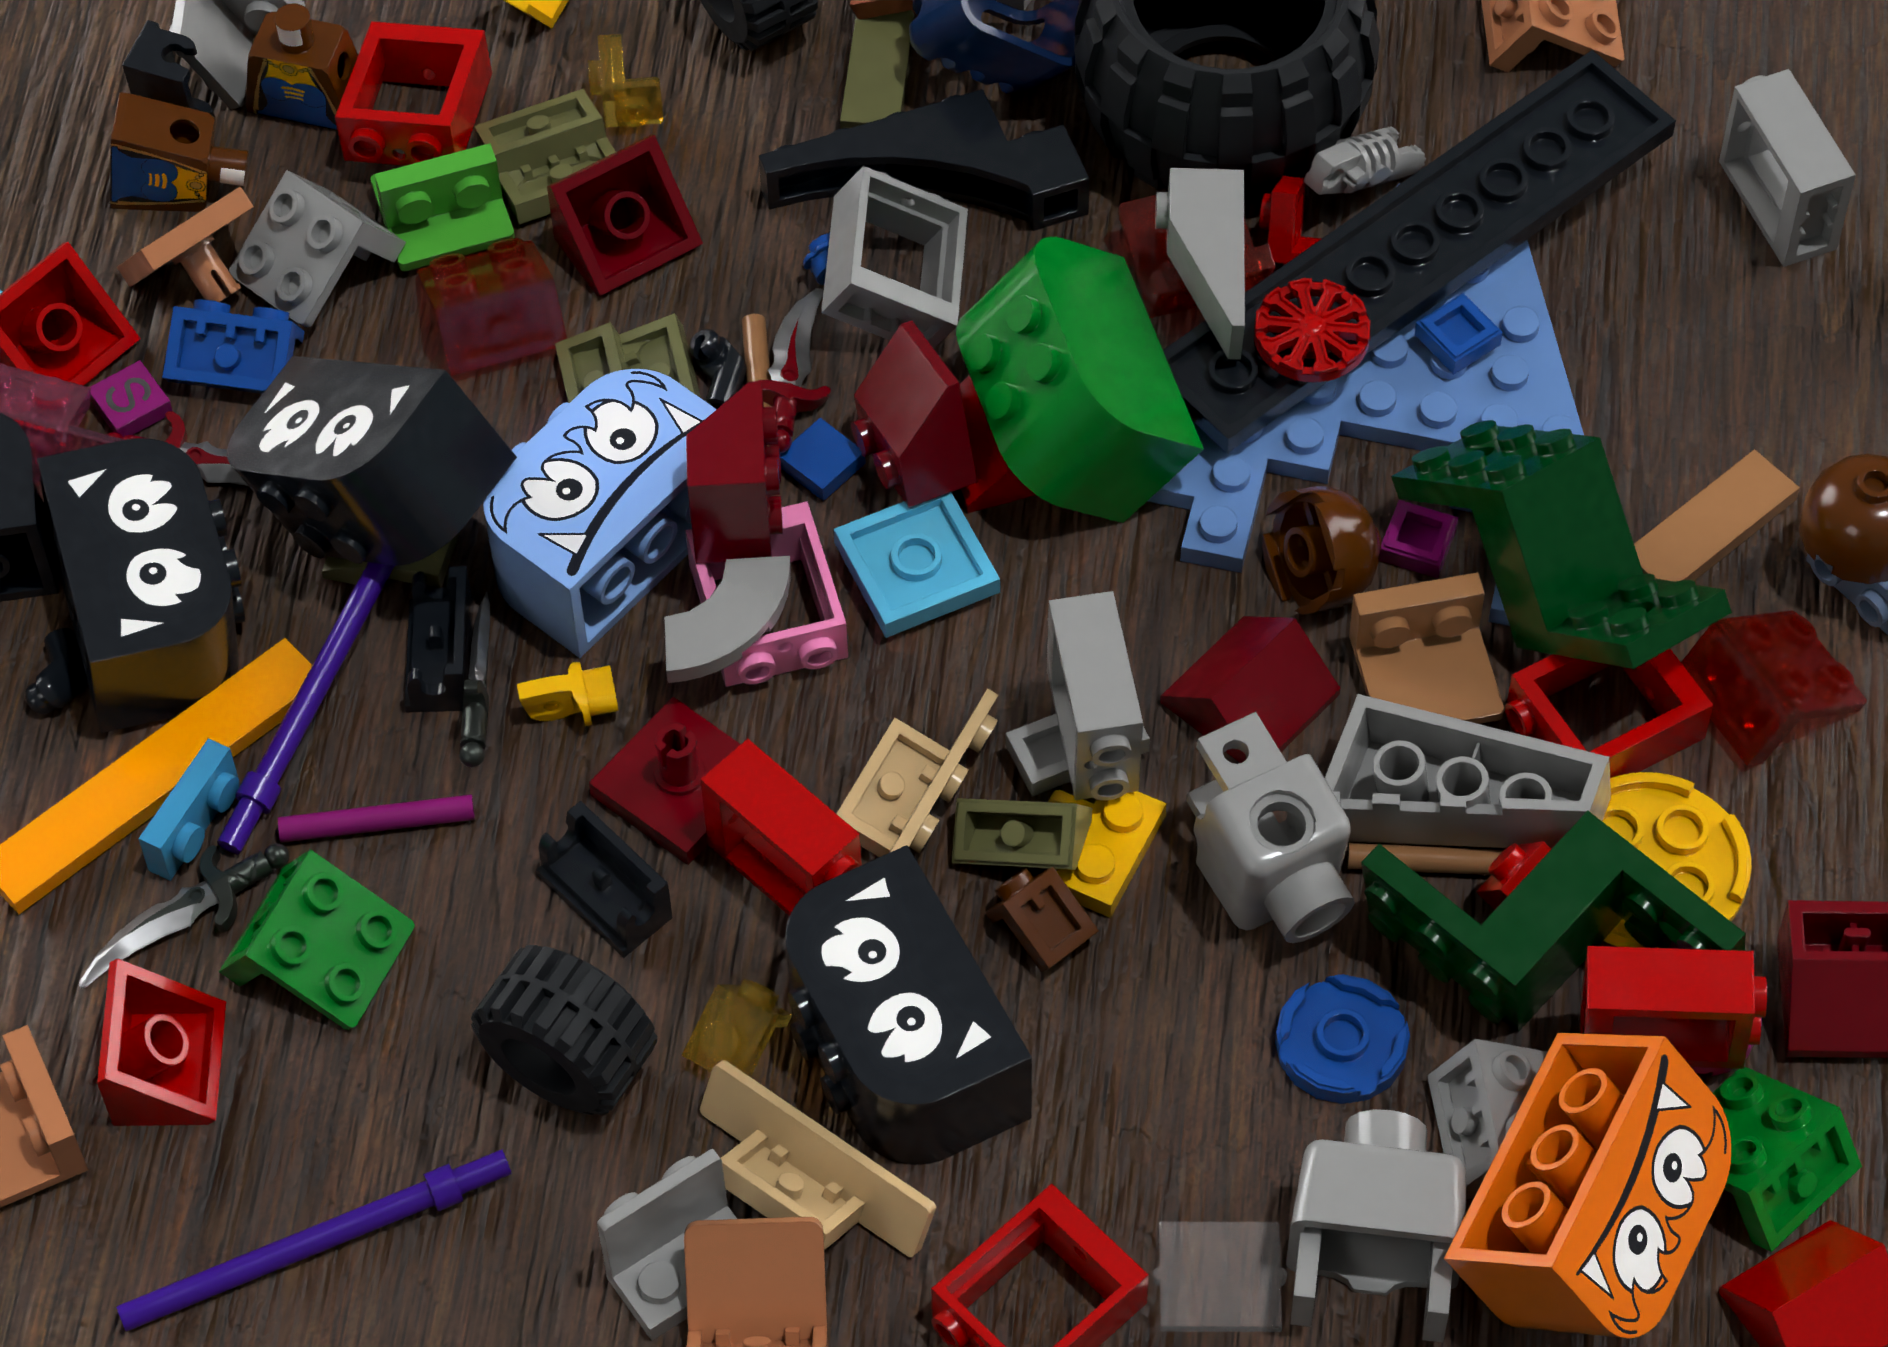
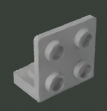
(222, 40)
(305, 246)
(1478, 1099)
(645, 1239)

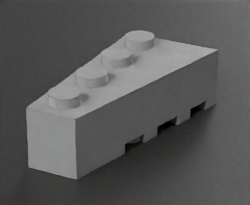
(1458, 782)

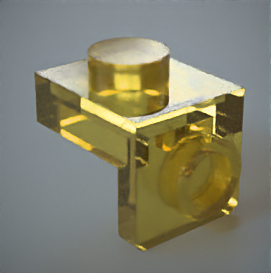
(624, 100)
(736, 1026)

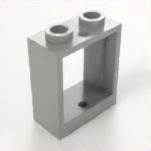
(1786, 167)
(878, 301)
(1094, 696)

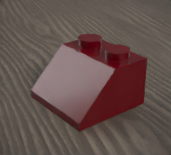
(914, 420)

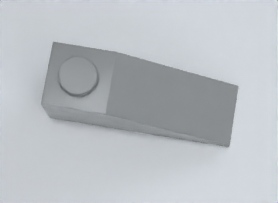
(1207, 245)

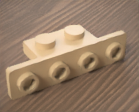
(906, 778)
(804, 1170)

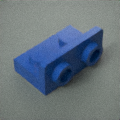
(229, 349)

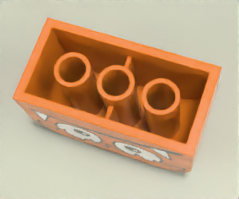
(1597, 1189)

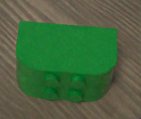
(1077, 381)

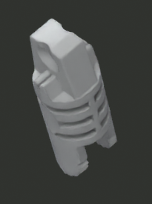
(1363, 163)

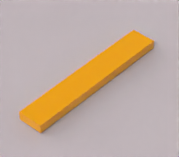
(141, 779)

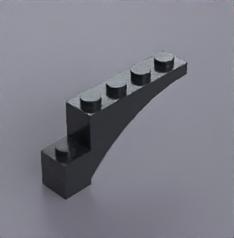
(945, 150)

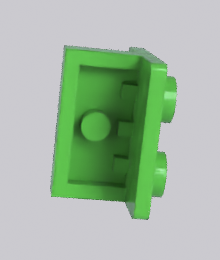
(443, 205)

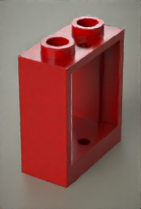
(413, 56)
(1664, 683)
(774, 827)
(1693, 997)
(1076, 1240)

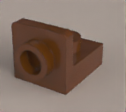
(1042, 916)

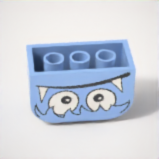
(595, 505)

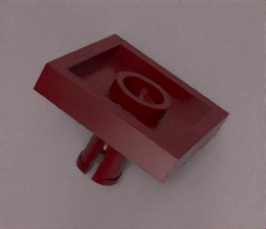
(659, 775)

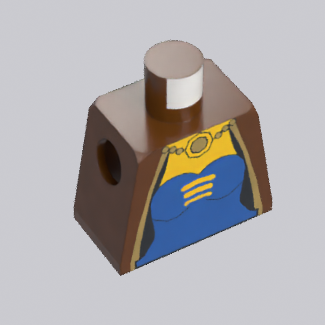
(299, 67)
(167, 157)

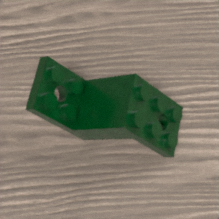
(1560, 544)
(1545, 922)

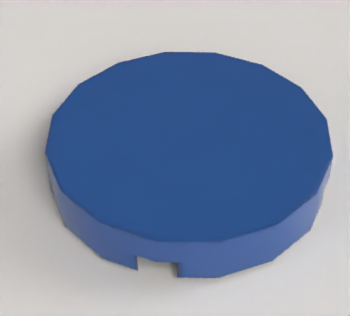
(1342, 1039)

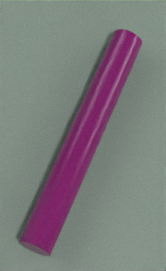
(376, 818)

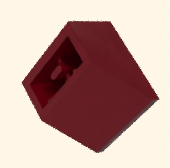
(734, 479)
(1834, 978)

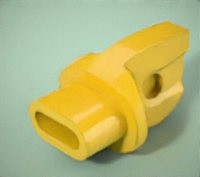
(563, 695)

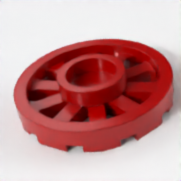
(1312, 330)

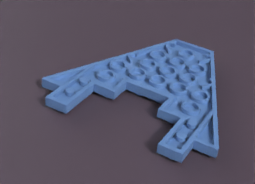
(1390, 398)

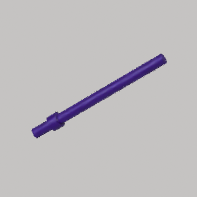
(261, 788)
(441, 1189)

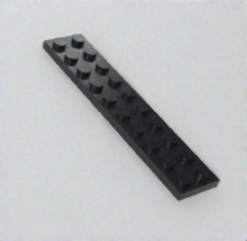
(1434, 233)

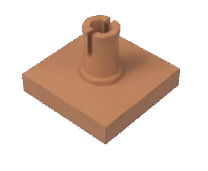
(193, 249)

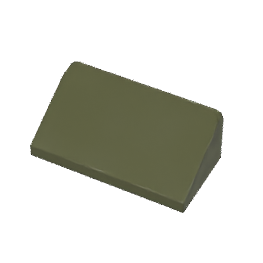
(1019, 833)

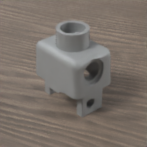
(1252, 860)
(1377, 1215)

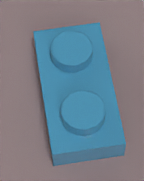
(181, 821)

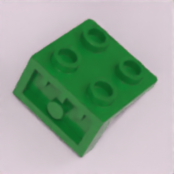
(321, 939)
(1784, 1153)

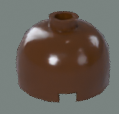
(1848, 518)
(1320, 548)

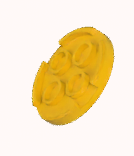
(1684, 836)

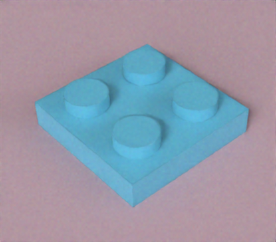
(916, 562)

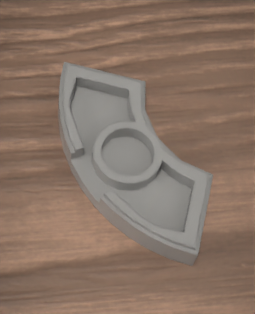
(730, 620)

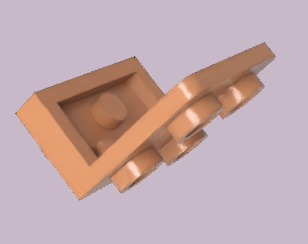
(756, 1283)

